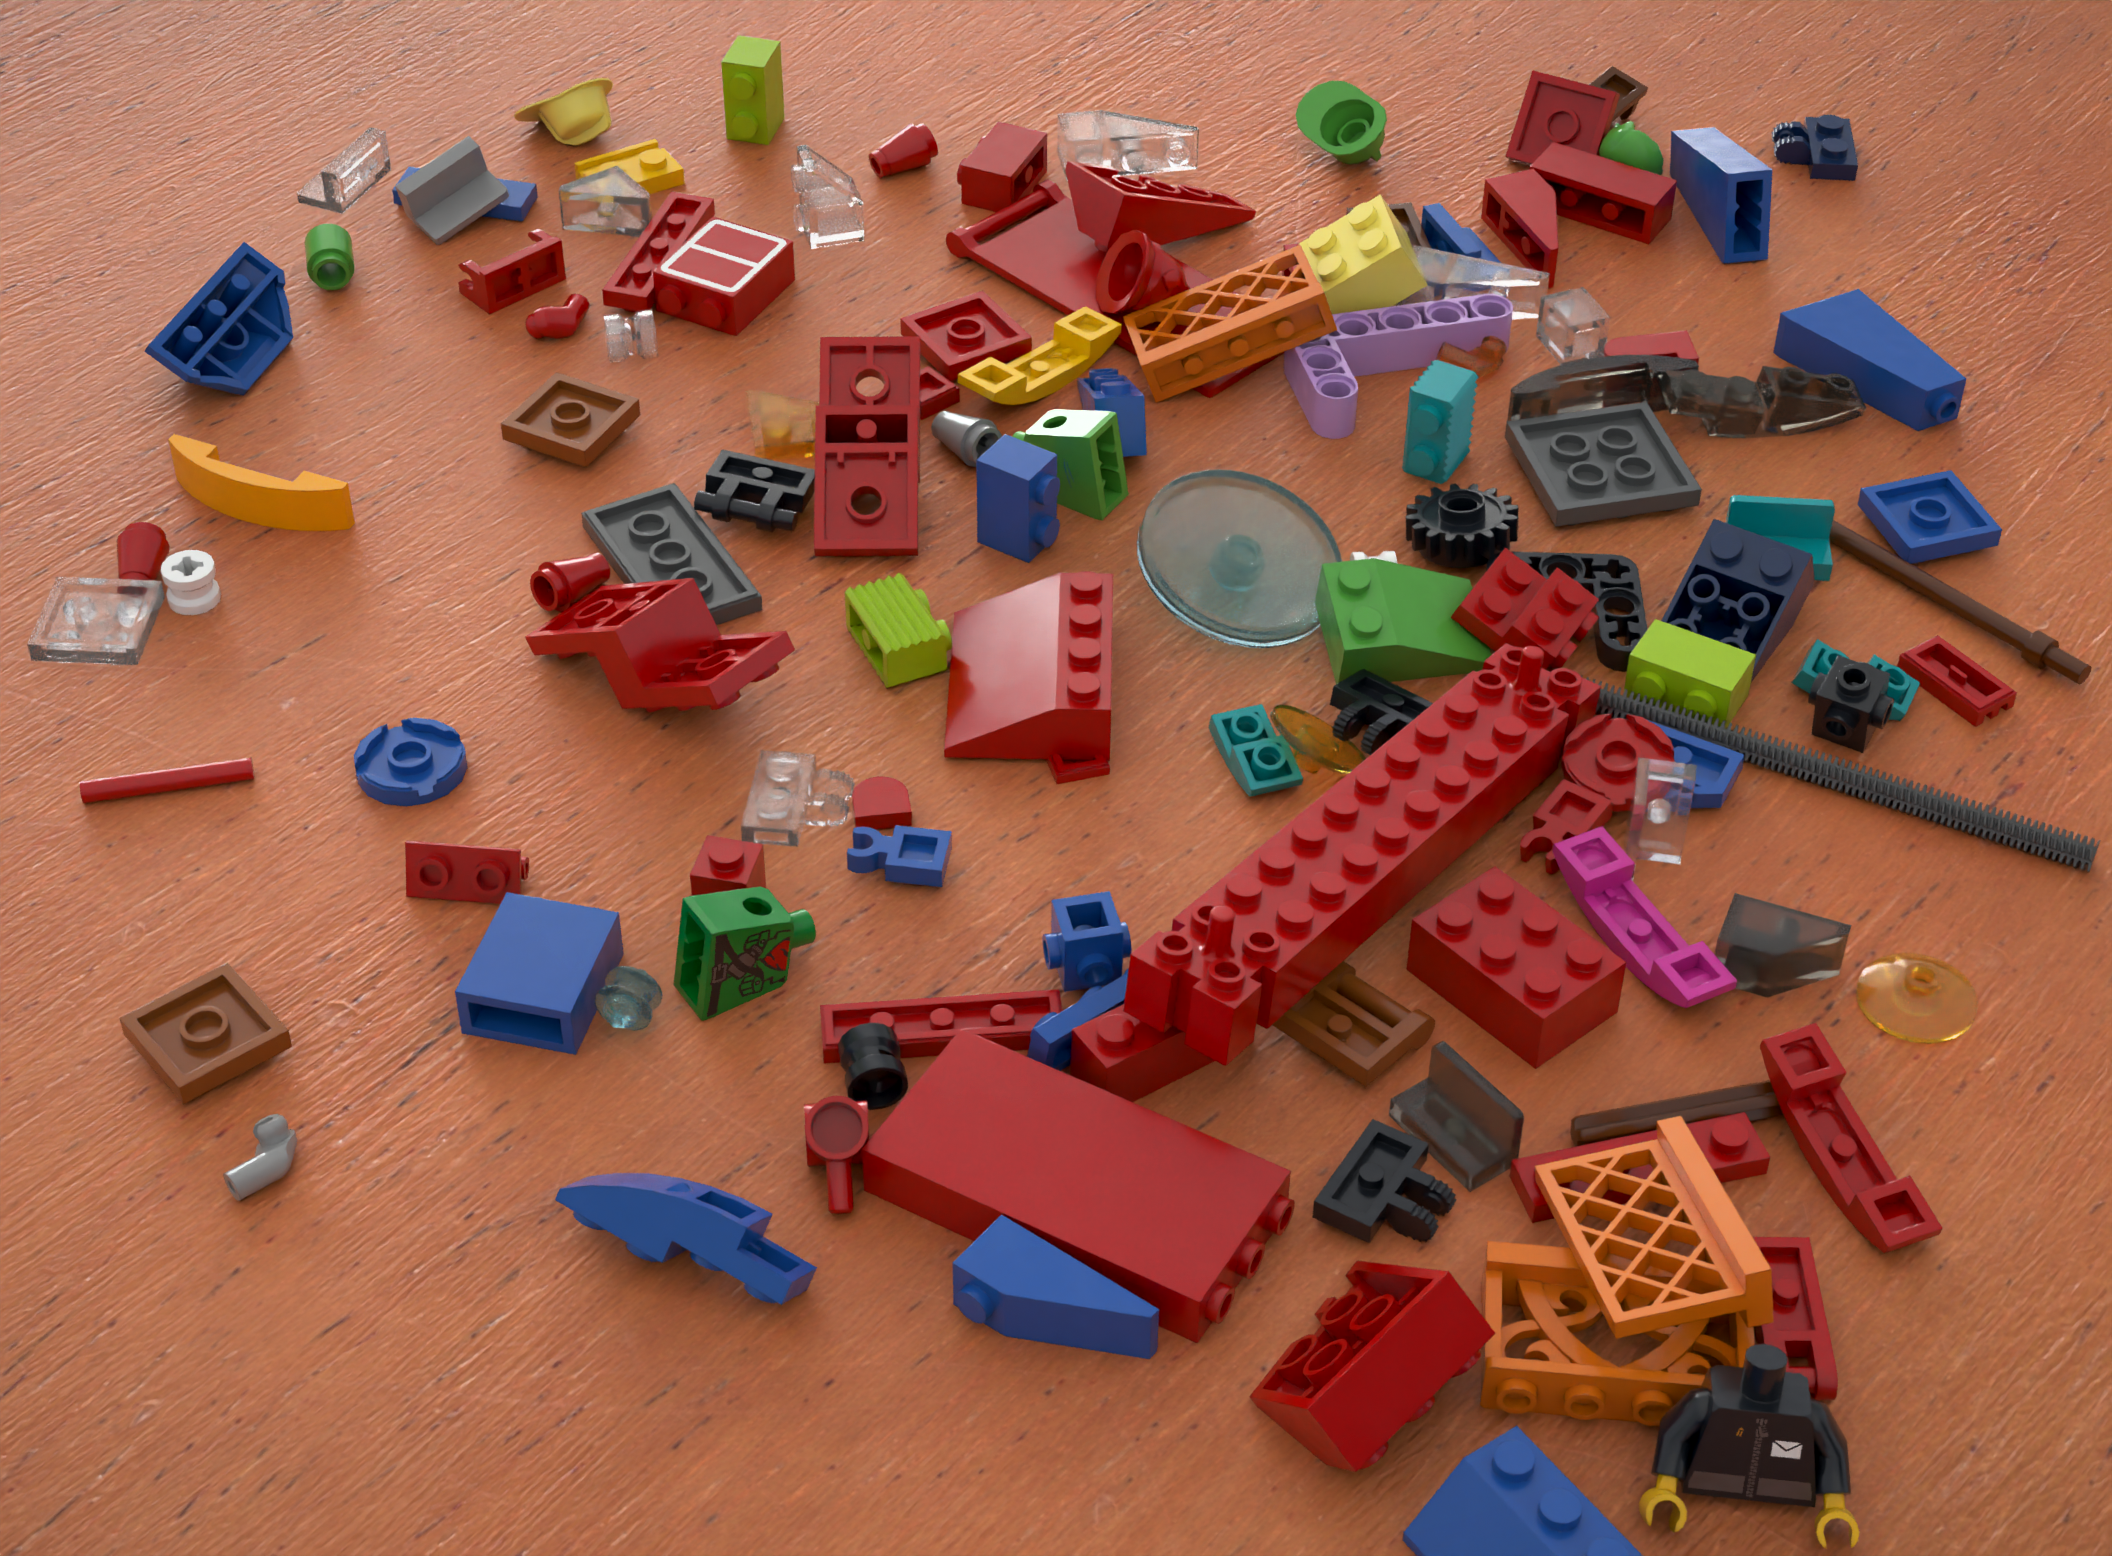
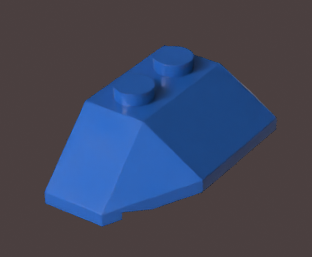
(229, 326)

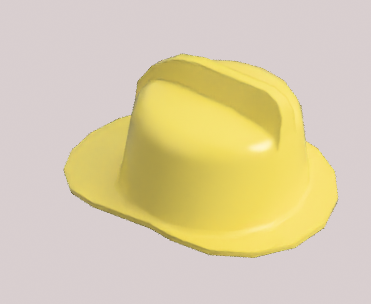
(574, 114)

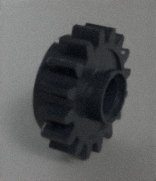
(1461, 525)

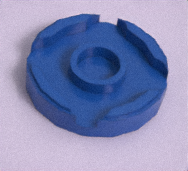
(410, 762)

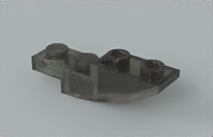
(1773, 406)

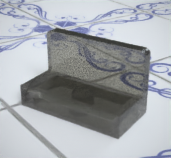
(1462, 1118)

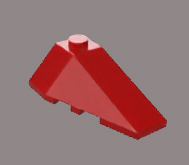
(1116, 204)

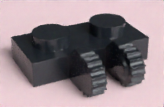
(1373, 702)
(1371, 1186)

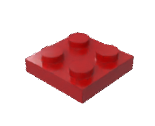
(1563, 114)
(966, 333)

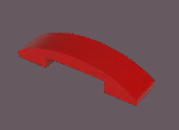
(1839, 1146)

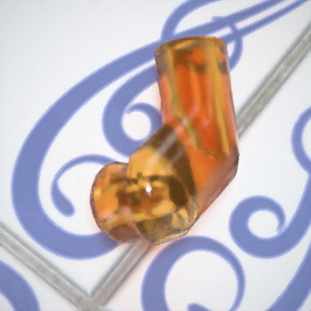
(1480, 359)

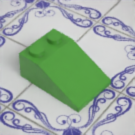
(1395, 621)

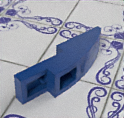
(673, 1215)

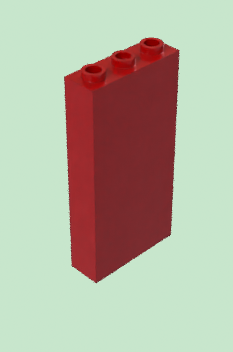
(1083, 1171)

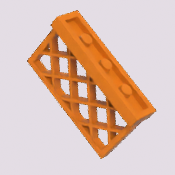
(1221, 344)
(1700, 1217)

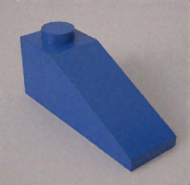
(1047, 1296)

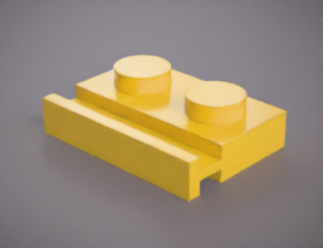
(643, 162)

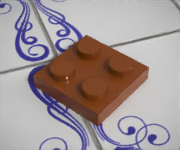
(570, 419)
(205, 1033)

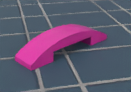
(1633, 927)

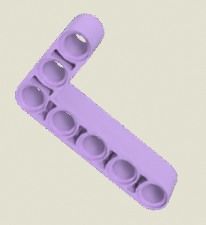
(1382, 342)

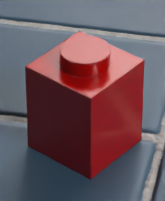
(727, 866)

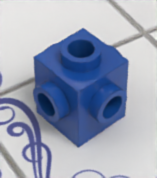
(1086, 941)

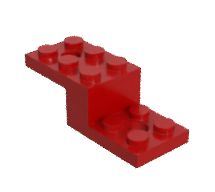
(867, 447)
(661, 645)

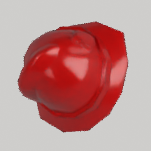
(1137, 275)

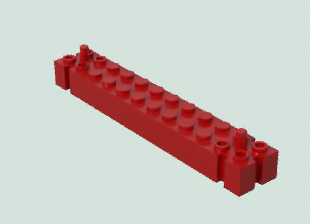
(1356, 855)

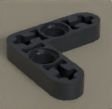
(1615, 584)

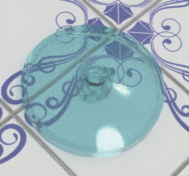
(1235, 557)

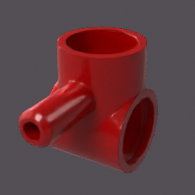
(835, 1138)

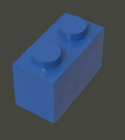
(1017, 498)

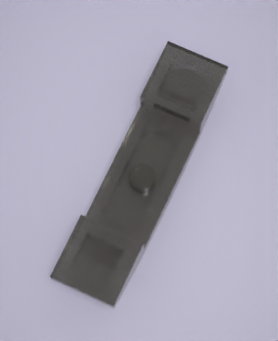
(1594, 385)

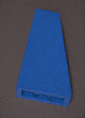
(1724, 191)
(1882, 357)

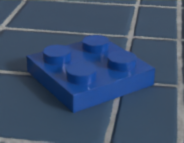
(1929, 517)

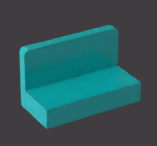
(1790, 521)

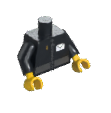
(1754, 1440)

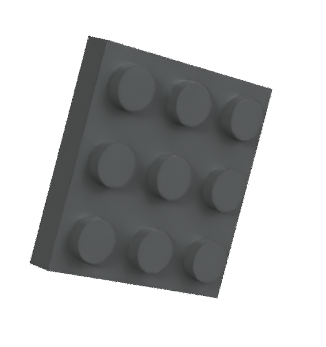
(1602, 464)

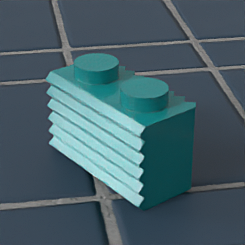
(1439, 421)

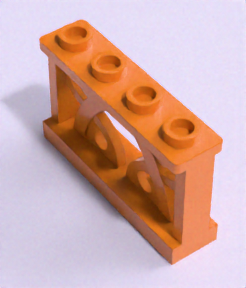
(1572, 1376)

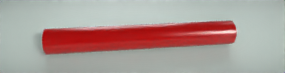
(166, 780)

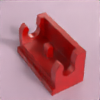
(515, 275)

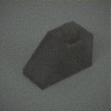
(1778, 947)

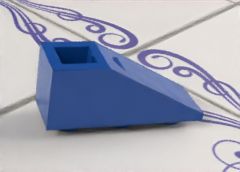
(1116, 393)

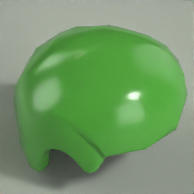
(1632, 148)

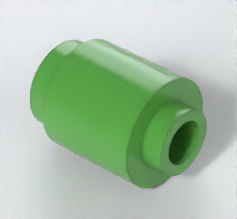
(329, 256)

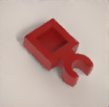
(1563, 815)

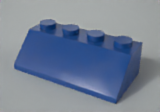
(1512, 1504)

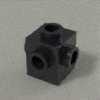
(1850, 703)

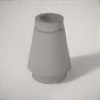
(965, 435)

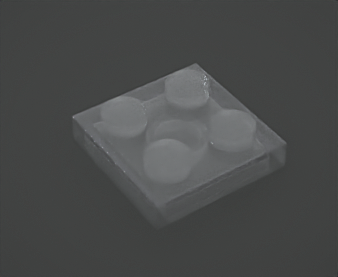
(96, 621)

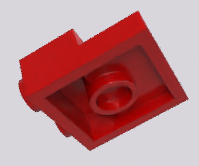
(1526, 609)

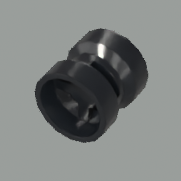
(873, 1065)

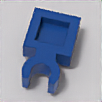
(907, 856)

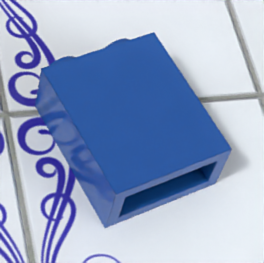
(539, 973)

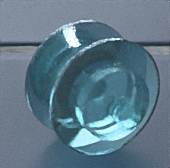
(628, 998)

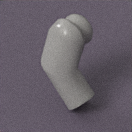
(271, 1158)

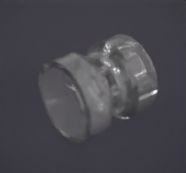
(630, 336)

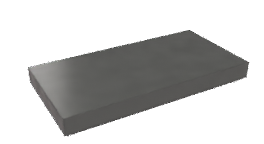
(666, 539)

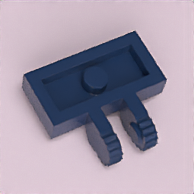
(1822, 144)

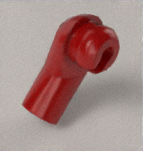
(558, 321)

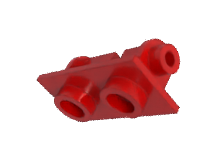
(463, 871)

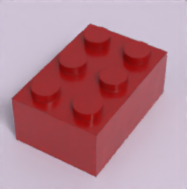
(1515, 966)

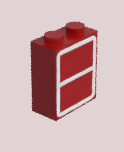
(724, 276)

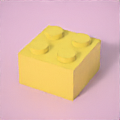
(1364, 259)

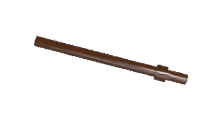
(2034, 647)

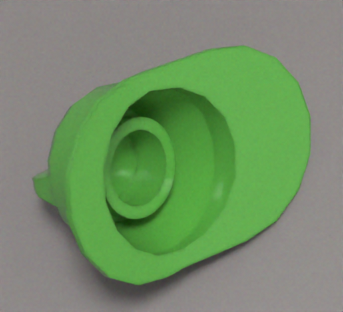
(1343, 121)

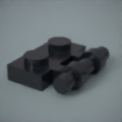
(756, 491)

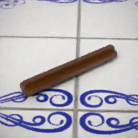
(1754, 1099)

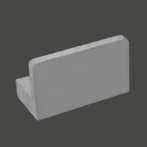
(451, 191)

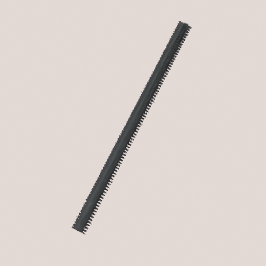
(1866, 784)

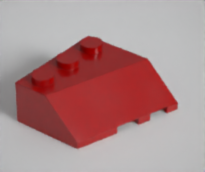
(1373, 1362)

